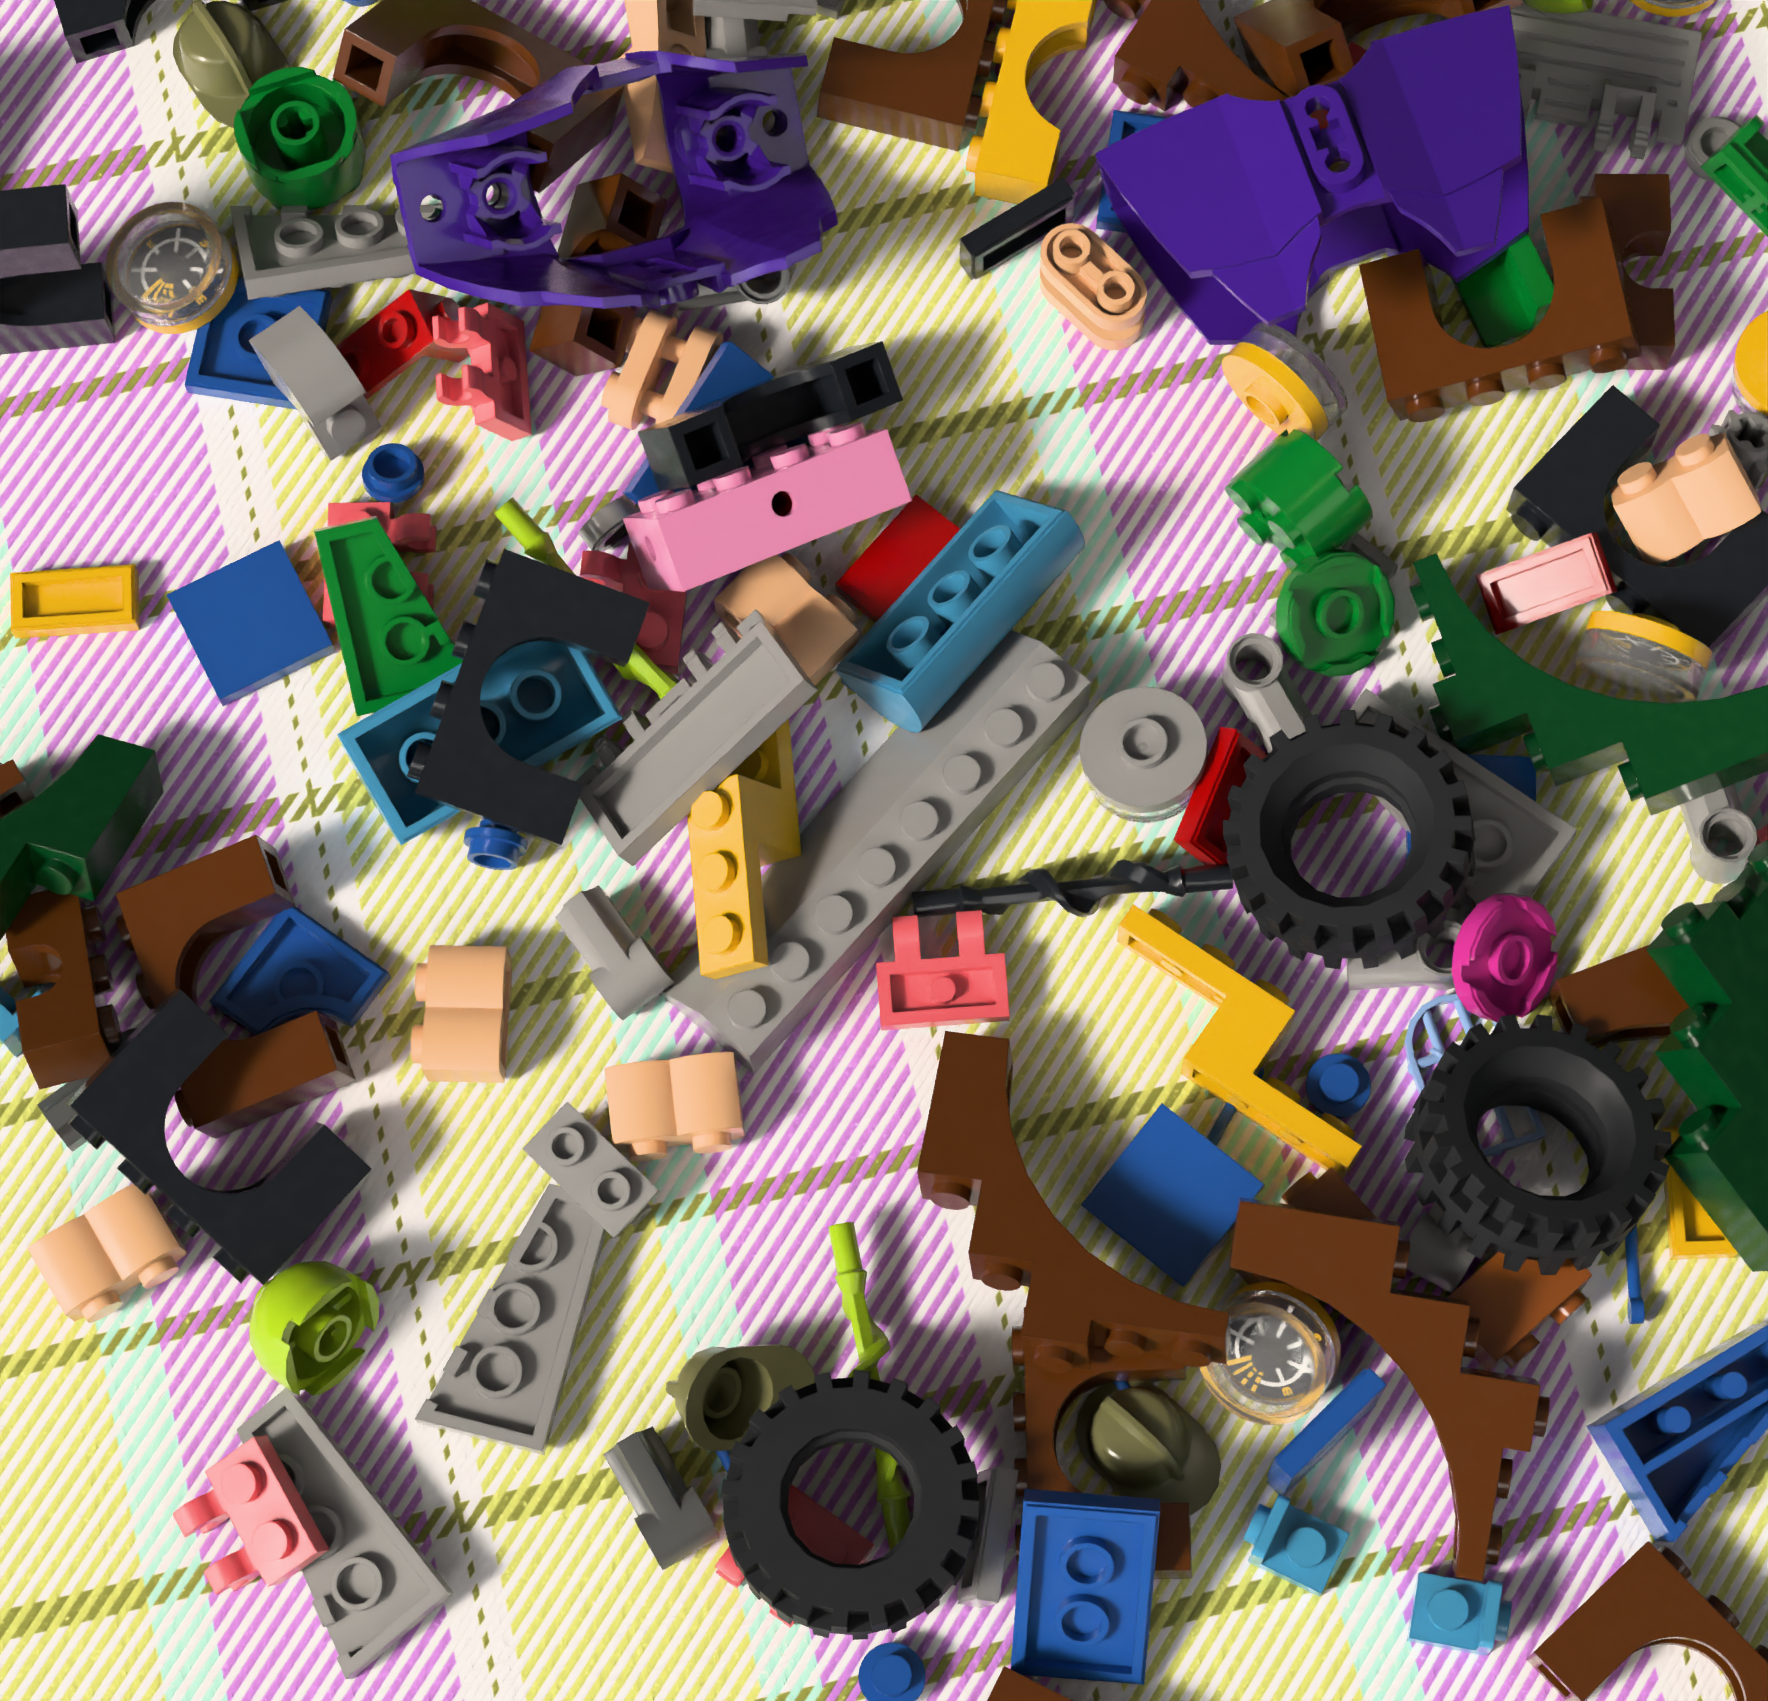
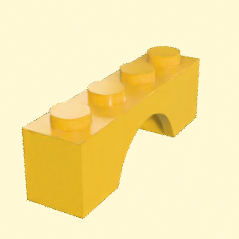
(1018, 144)

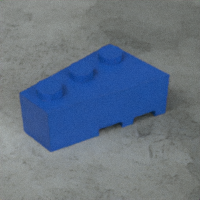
(1688, 1431)

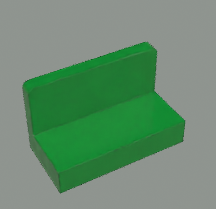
(1507, 294)

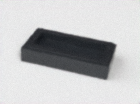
(1016, 229)

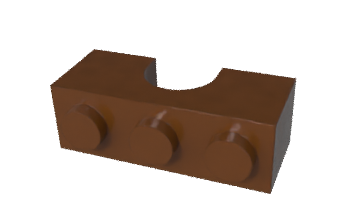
(601, 218)
(1642, 228)
(69, 1026)

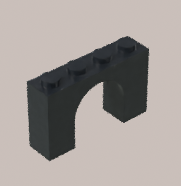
(44, 288)
(1566, 501)
(521, 606)
(128, 1110)

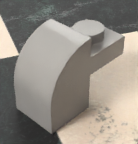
(316, 382)

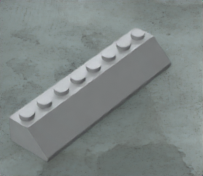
(884, 842)

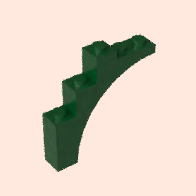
(1495, 696)
(77, 825)
(1720, 1053)

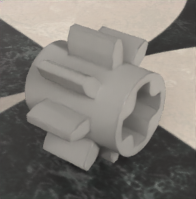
(1749, 440)

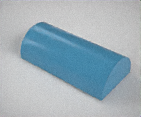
(973, 588)
(531, 702)

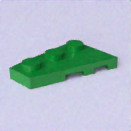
(380, 615)

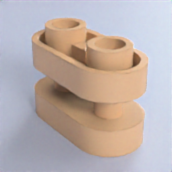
(1092, 286)
(649, 346)

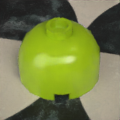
(309, 1324)

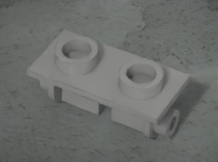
(592, 1170)

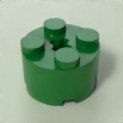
(300, 139)
(1297, 499)

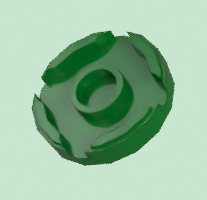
(1334, 613)

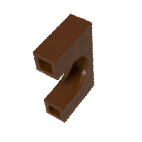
(424, 38)
(1305, 40)
(913, 94)
(1583, 330)
(172, 929)
(1041, 1412)
(1645, 1607)

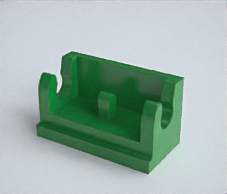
(1742, 170)

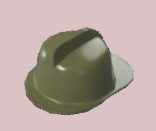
(222, 55)
(727, 1385)
(1148, 1445)

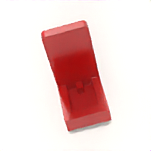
(399, 339)

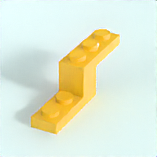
(731, 835)
(1239, 1039)

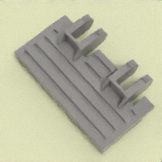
(1606, 67)
(693, 736)

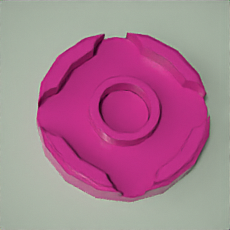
(1504, 957)

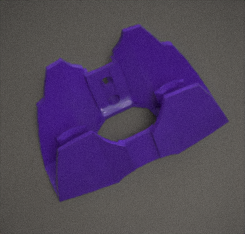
(744, 199)
(1251, 221)

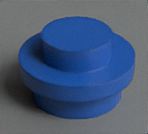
(393, 473)
(494, 846)
(1338, 1085)
(892, 1674)

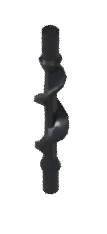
(1077, 896)

